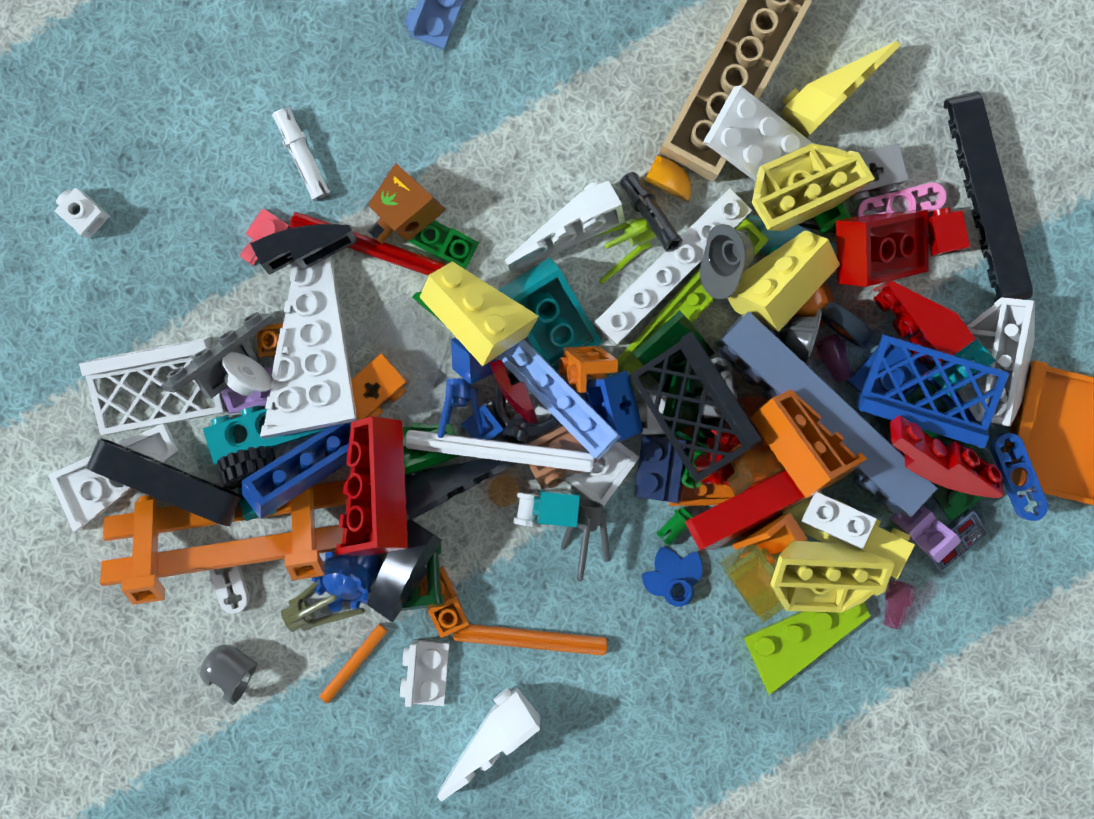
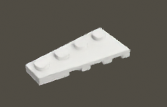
(89, 494)

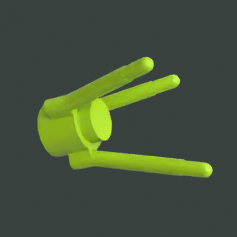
(637, 233)

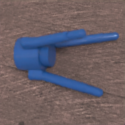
(457, 394)

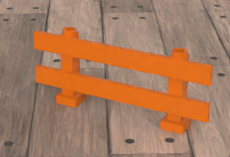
(141, 571)

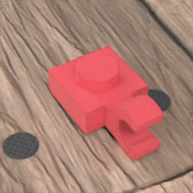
(262, 226)

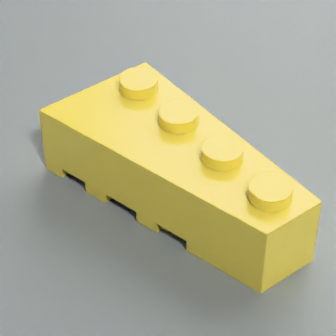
(888, 545)

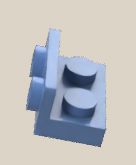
(433, 21)

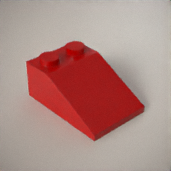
(882, 247)

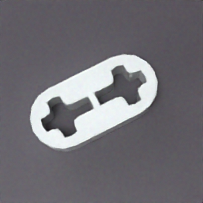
(223, 592)

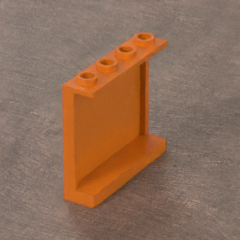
(1057, 432)

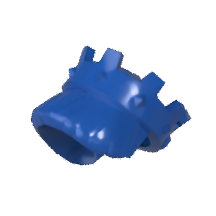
(348, 578)

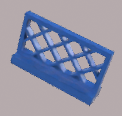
(926, 418)

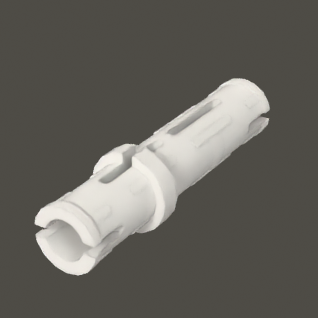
(298, 148)

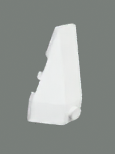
(581, 219)
(503, 729)

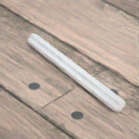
(500, 450)

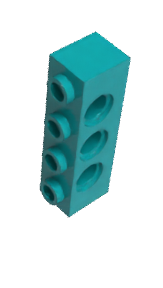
(222, 440)

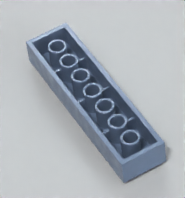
(778, 369)

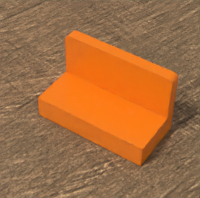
(773, 534)

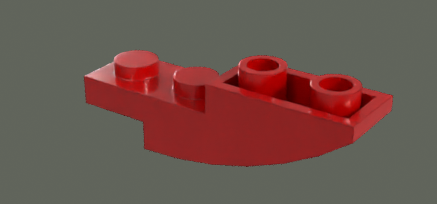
(946, 466)

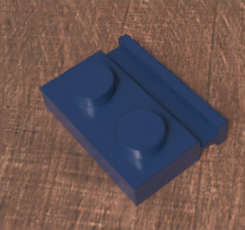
(659, 470)

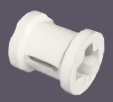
(524, 514)

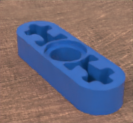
(1019, 501)

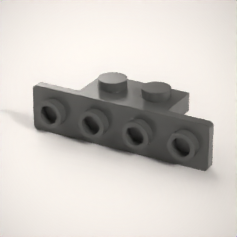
(207, 364)

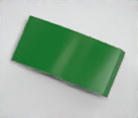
(445, 243)

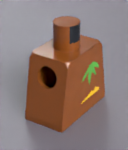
(402, 206)

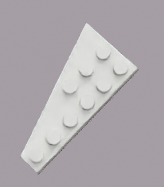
(311, 359)

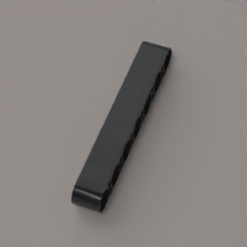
(989, 196)

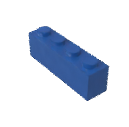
(297, 470)

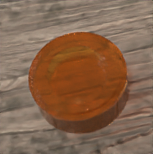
(503, 491)

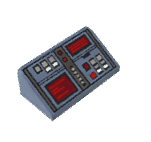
(969, 530)

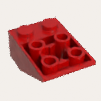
(939, 326)

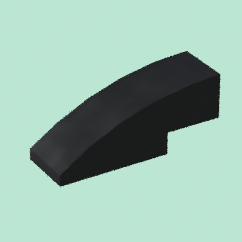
(302, 244)
(403, 572)

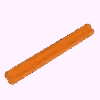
(532, 639)

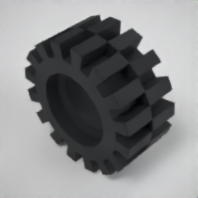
(242, 464)

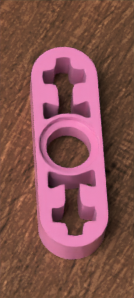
(920, 191)

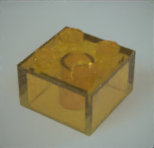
(752, 574)

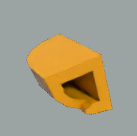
(669, 178)

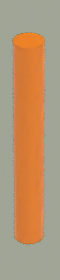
(353, 663)

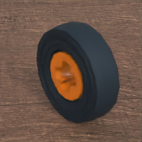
(847, 324)

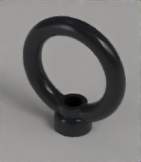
(516, 429)

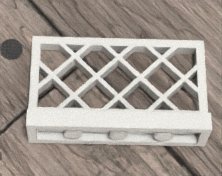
(139, 361)

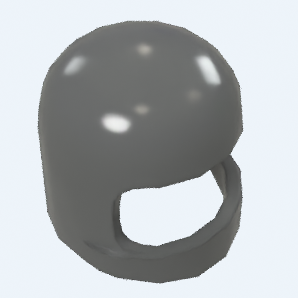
(226, 668)

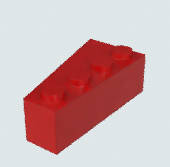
(375, 489)

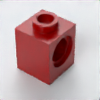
(947, 232)

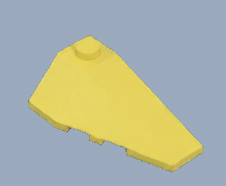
(820, 98)

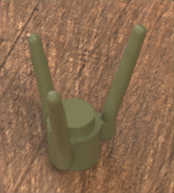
(299, 614)

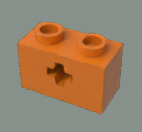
(377, 372)

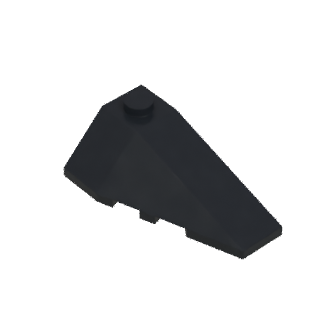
(439, 484)

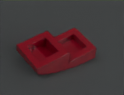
(516, 394)

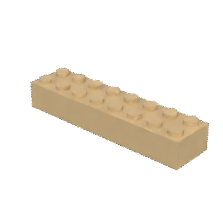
(742, 57)

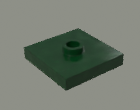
(664, 339)

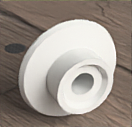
(245, 374)

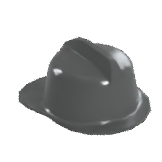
(724, 260)
(801, 335)

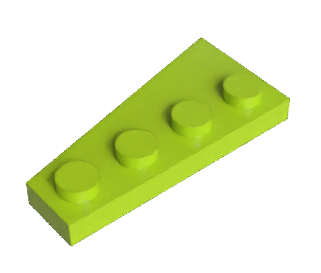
(797, 641)

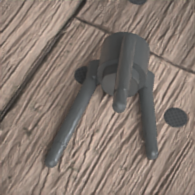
(589, 517)

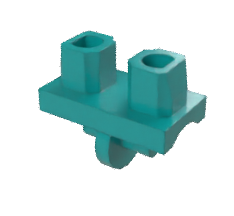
(975, 352)

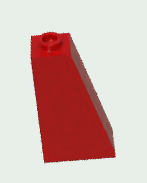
(745, 511)

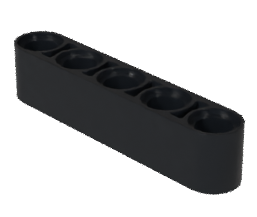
(164, 482)

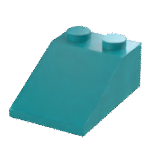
(560, 314)

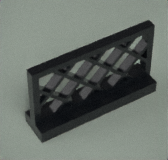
(719, 392)

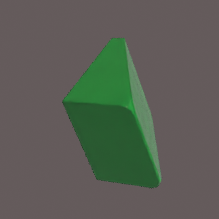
(827, 219)

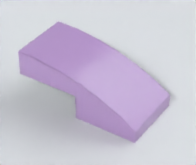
(927, 533)

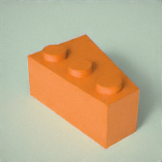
(803, 444)

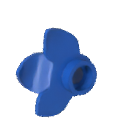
(673, 571)

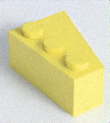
(785, 280)

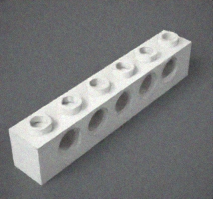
(668, 269)

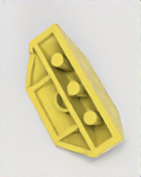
(807, 184)
(828, 576)

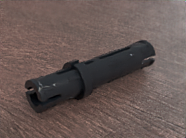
(634, 187)

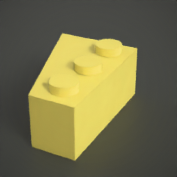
(476, 312)

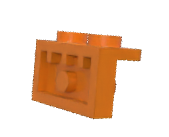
(585, 360)

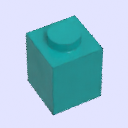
(556, 507)

